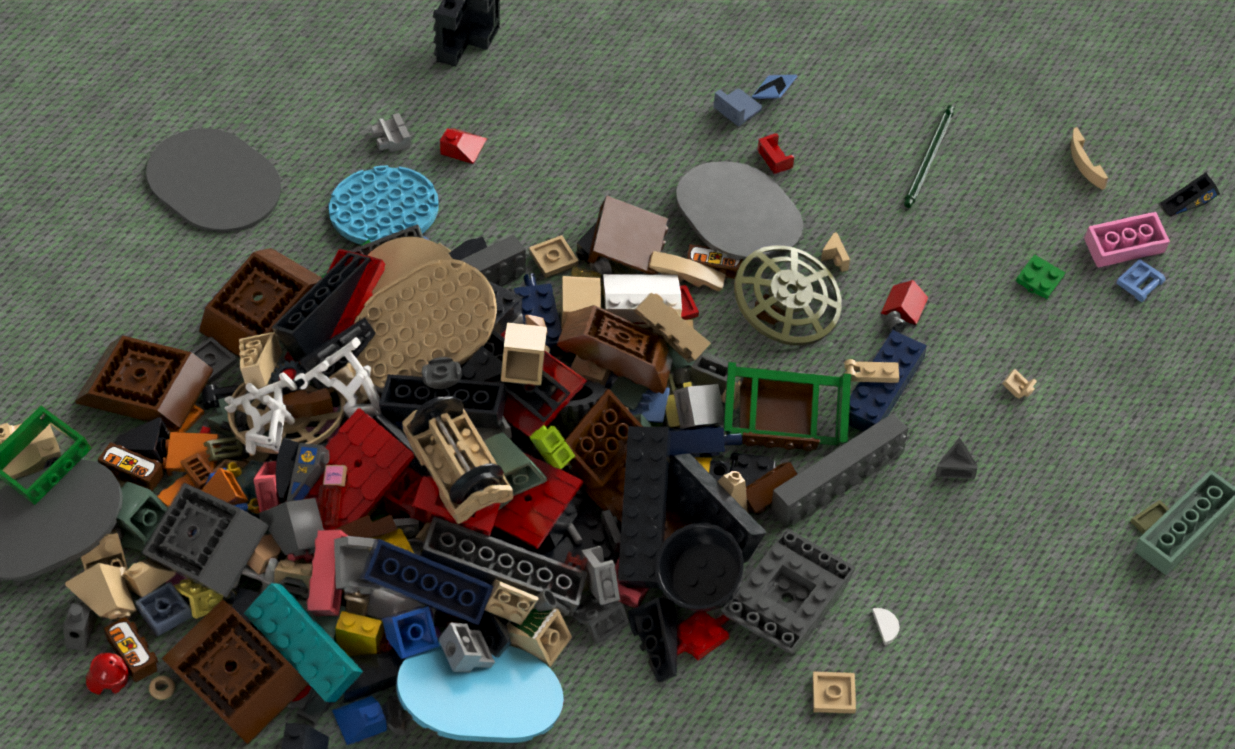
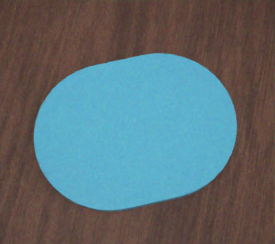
(492, 704)

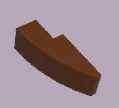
(304, 404)
(366, 528)

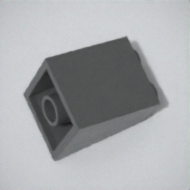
(294, 525)

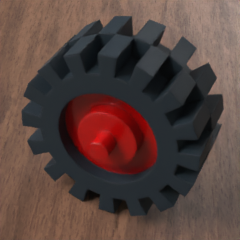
(291, 371)

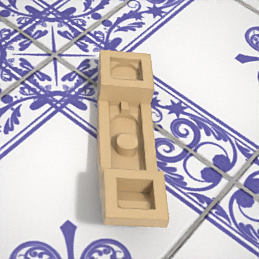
(1094, 174)

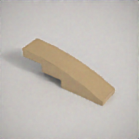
(687, 270)

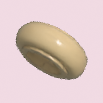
(162, 695)

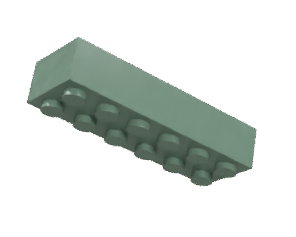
(1187, 522)

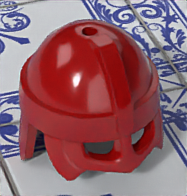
(106, 675)

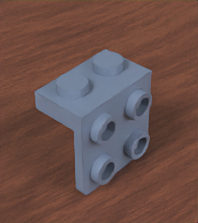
(736, 106)

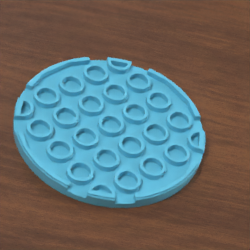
(382, 203)

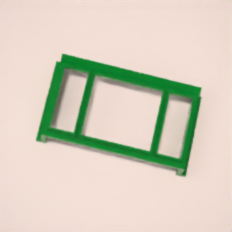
(842, 409)

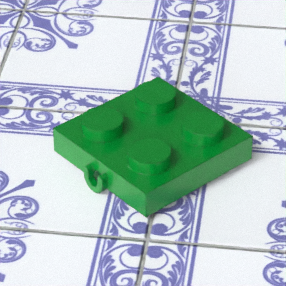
(1040, 277)

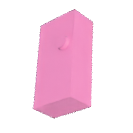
(1126, 239)

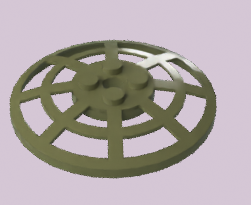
(783, 299)

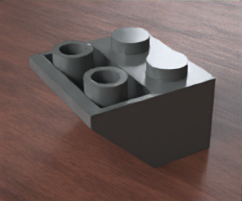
(710, 371)

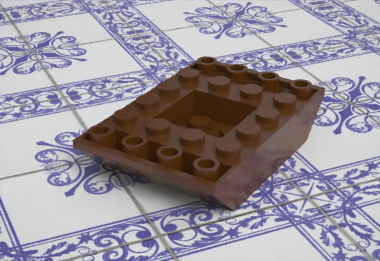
(233, 309)
(617, 346)
(165, 391)
(254, 690)

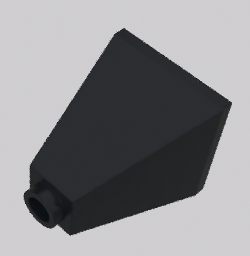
(147, 440)

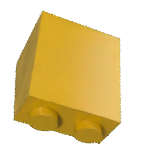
(359, 634)

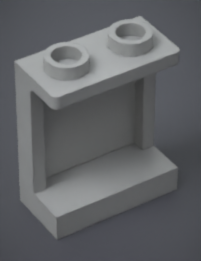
(699, 406)
(350, 559)
(601, 576)

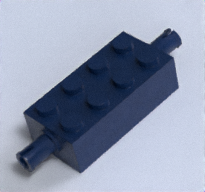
(540, 302)
(701, 440)

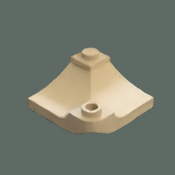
(34, 455)

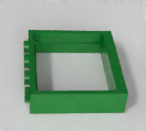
(24, 436)

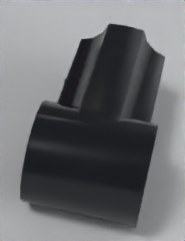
(212, 393)

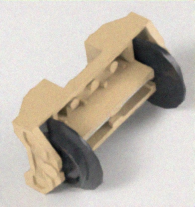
(464, 483)

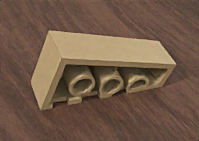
(672, 327)
(259, 358)

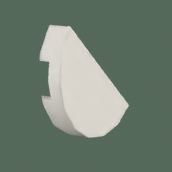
(887, 624)

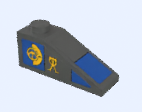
(307, 470)

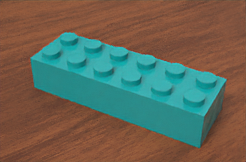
(303, 642)

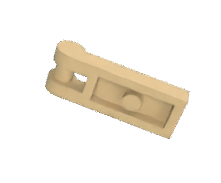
(872, 371)

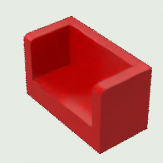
(773, 154)

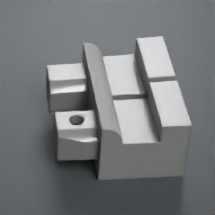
(394, 134)

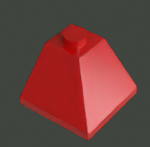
(461, 145)

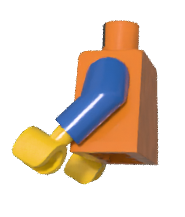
(224, 486)

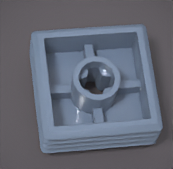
(174, 612)

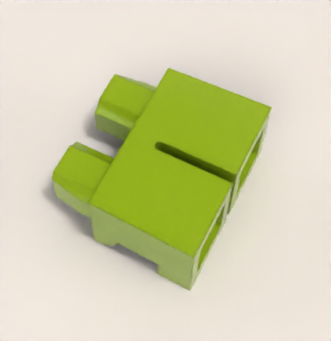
(552, 446)

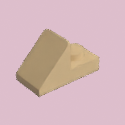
(835, 250)

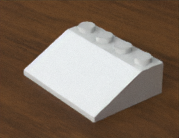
(627, 291)

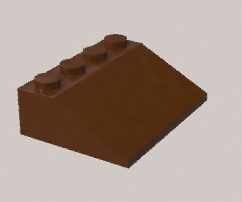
(601, 440)

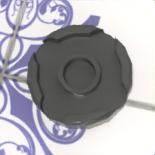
(441, 373)

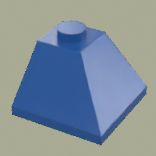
(411, 631)
(360, 720)

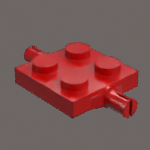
(701, 634)

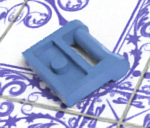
(1136, 276)

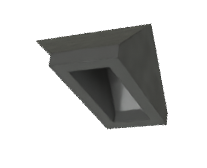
(957, 463)

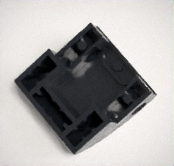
(464, 24)

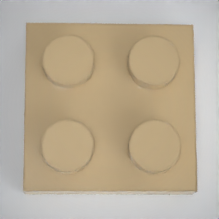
(553, 256)
(834, 692)

